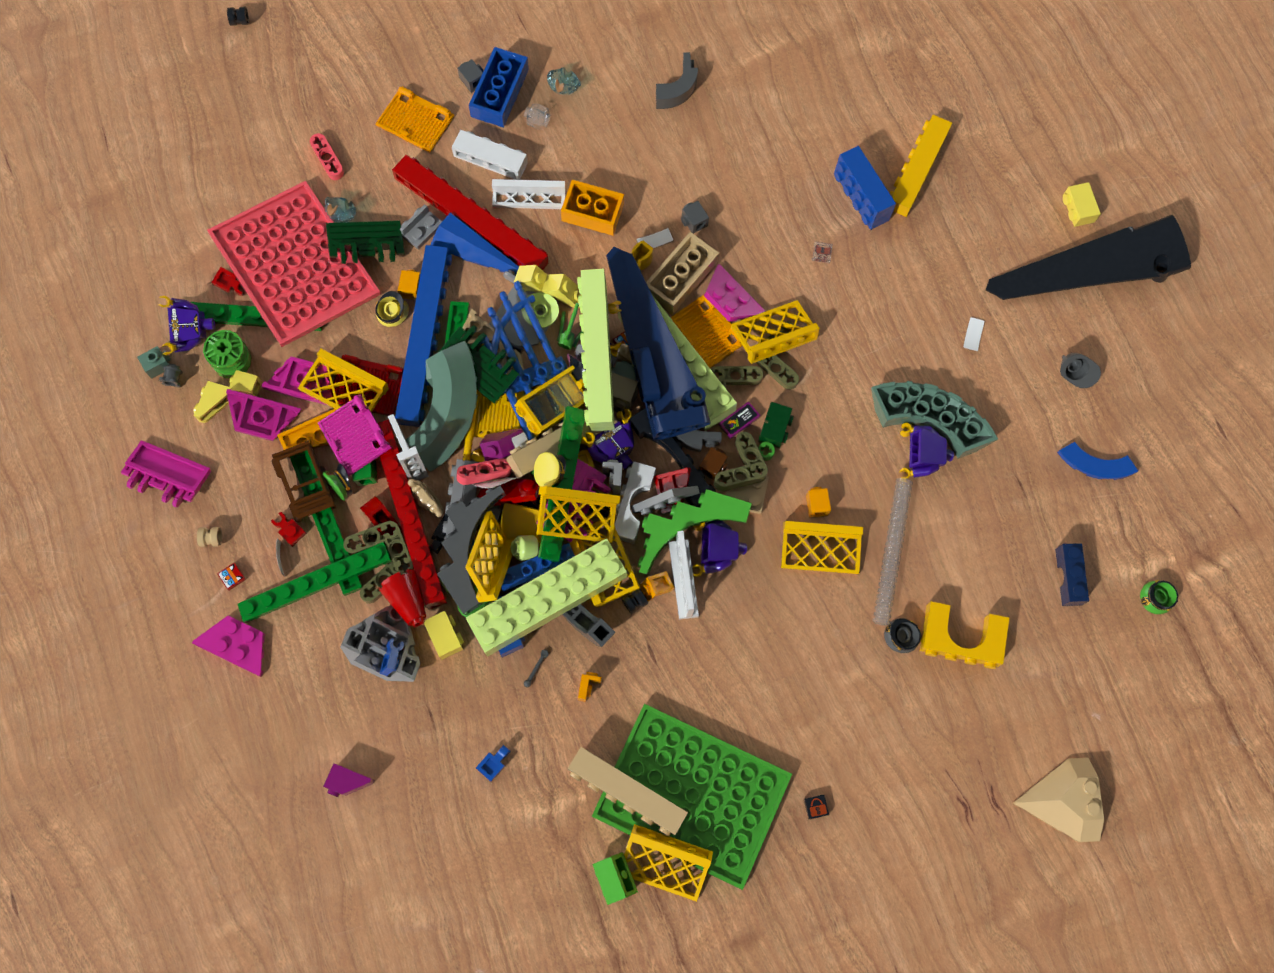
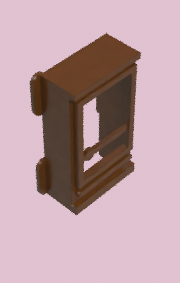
(310, 504)

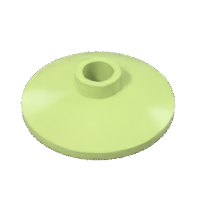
(546, 304)

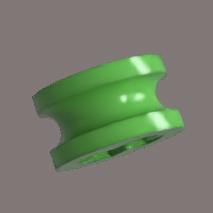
(771, 448)

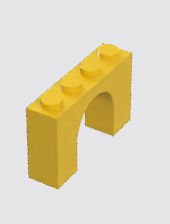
(937, 641)

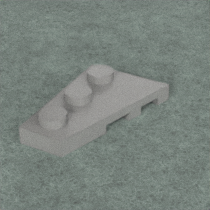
(661, 500)

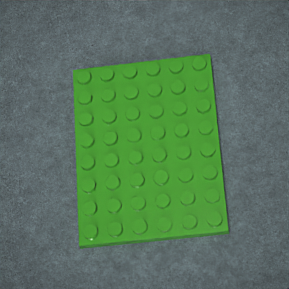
(719, 785)

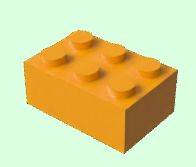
(592, 207)

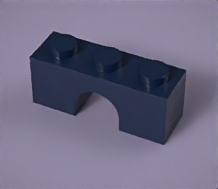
(1074, 588)

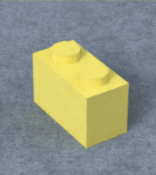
(1081, 204)
(443, 634)

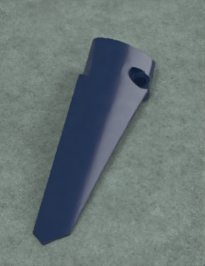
(658, 364)

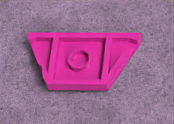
(730, 297)
(291, 374)
(259, 416)
(235, 643)

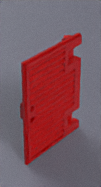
(388, 402)

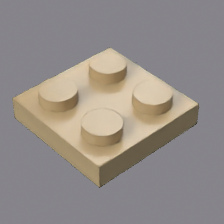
(752, 493)

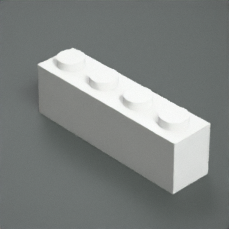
(489, 154)

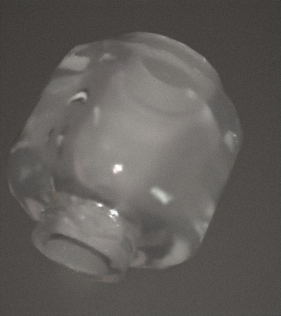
(537, 116)

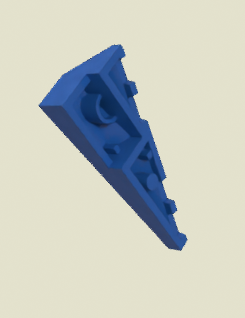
(469, 245)

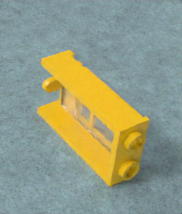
(547, 403)

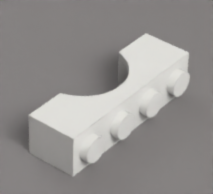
(639, 480)

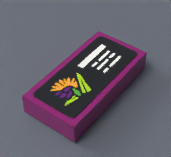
(739, 420)

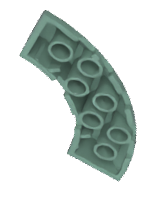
(450, 407)
(933, 407)

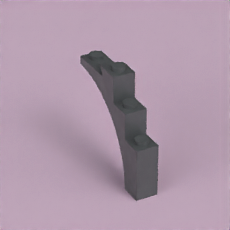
(459, 545)

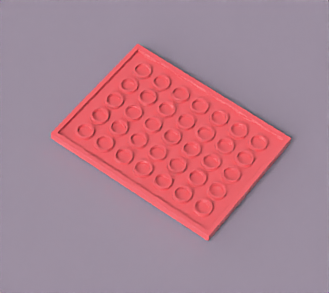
(286, 265)

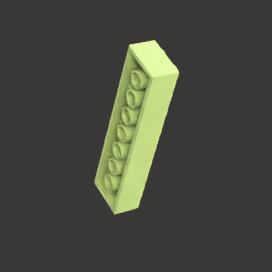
(597, 355)
(718, 399)
(546, 597)

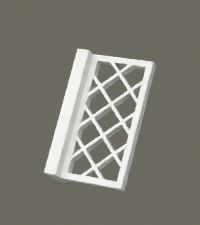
(408, 457)
(683, 577)

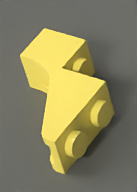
(556, 285)
(215, 398)

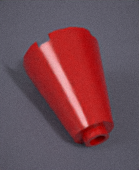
(405, 597)

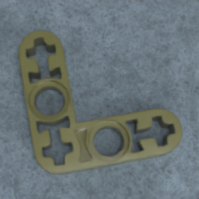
(784, 367)
(725, 372)
(747, 470)
(389, 539)
(388, 570)

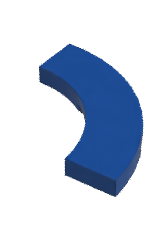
(1096, 467)

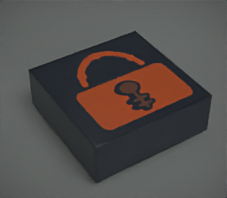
(816, 807)

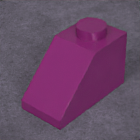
(498, 444)
(345, 781)

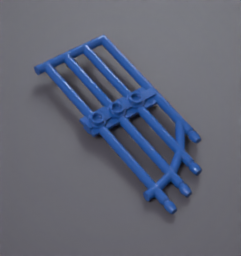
(539, 372)

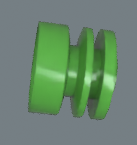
(227, 353)

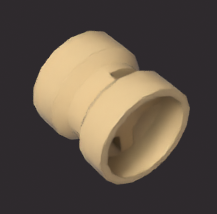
(206, 537)

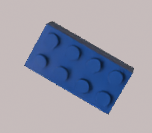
(499, 87)
(864, 188)

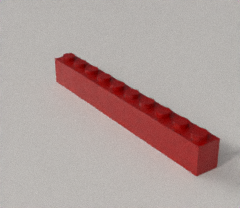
(451, 200)
(411, 522)

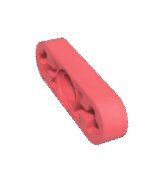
(326, 163)
(474, 476)

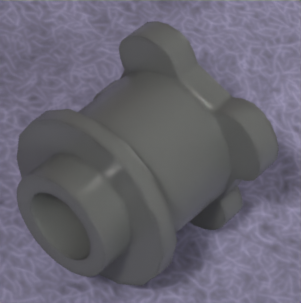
(171, 375)

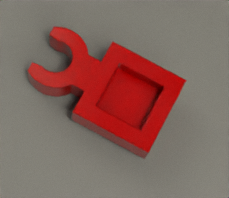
(226, 281)
(289, 530)

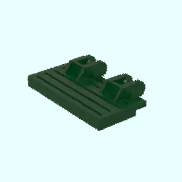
(365, 238)
(491, 380)

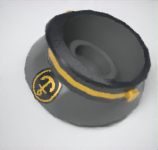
(902, 635)

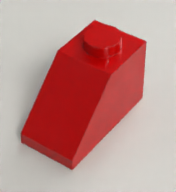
(378, 514)

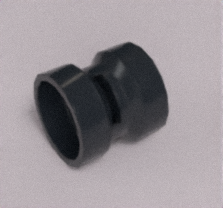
(237, 16)
(630, 602)

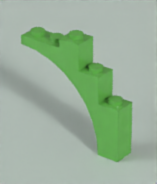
(662, 530)

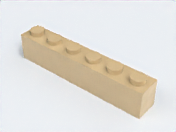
(523, 460)
(627, 791)

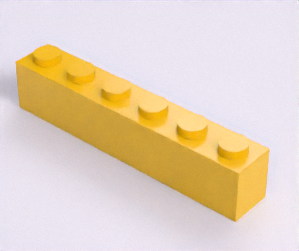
(920, 164)

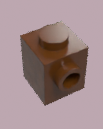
(714, 463)

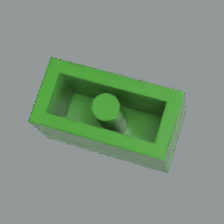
(615, 878)

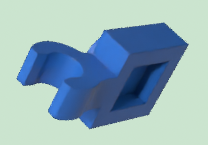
(390, 661)
(492, 765)

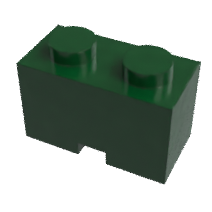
(778, 419)

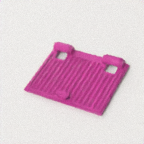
(354, 435)

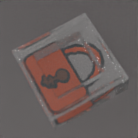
(822, 252)

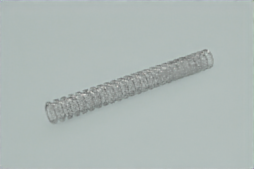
(893, 549)

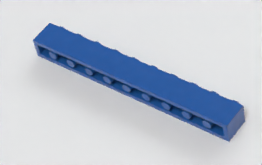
(422, 335)

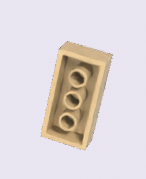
(682, 272)

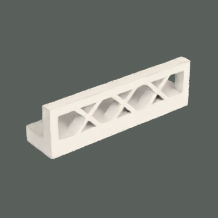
(534, 188)

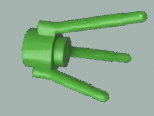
(567, 339)

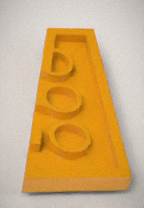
(305, 432)

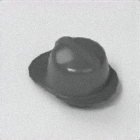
(1080, 370)

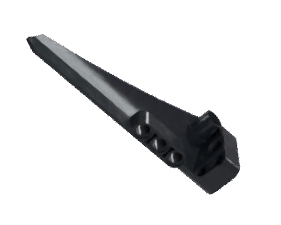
(1114, 258)

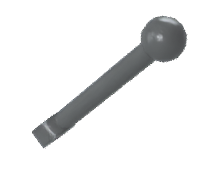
(544, 654)

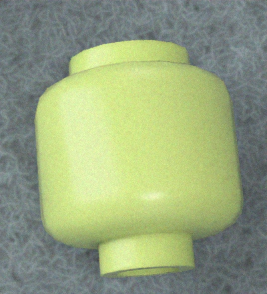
(525, 547)

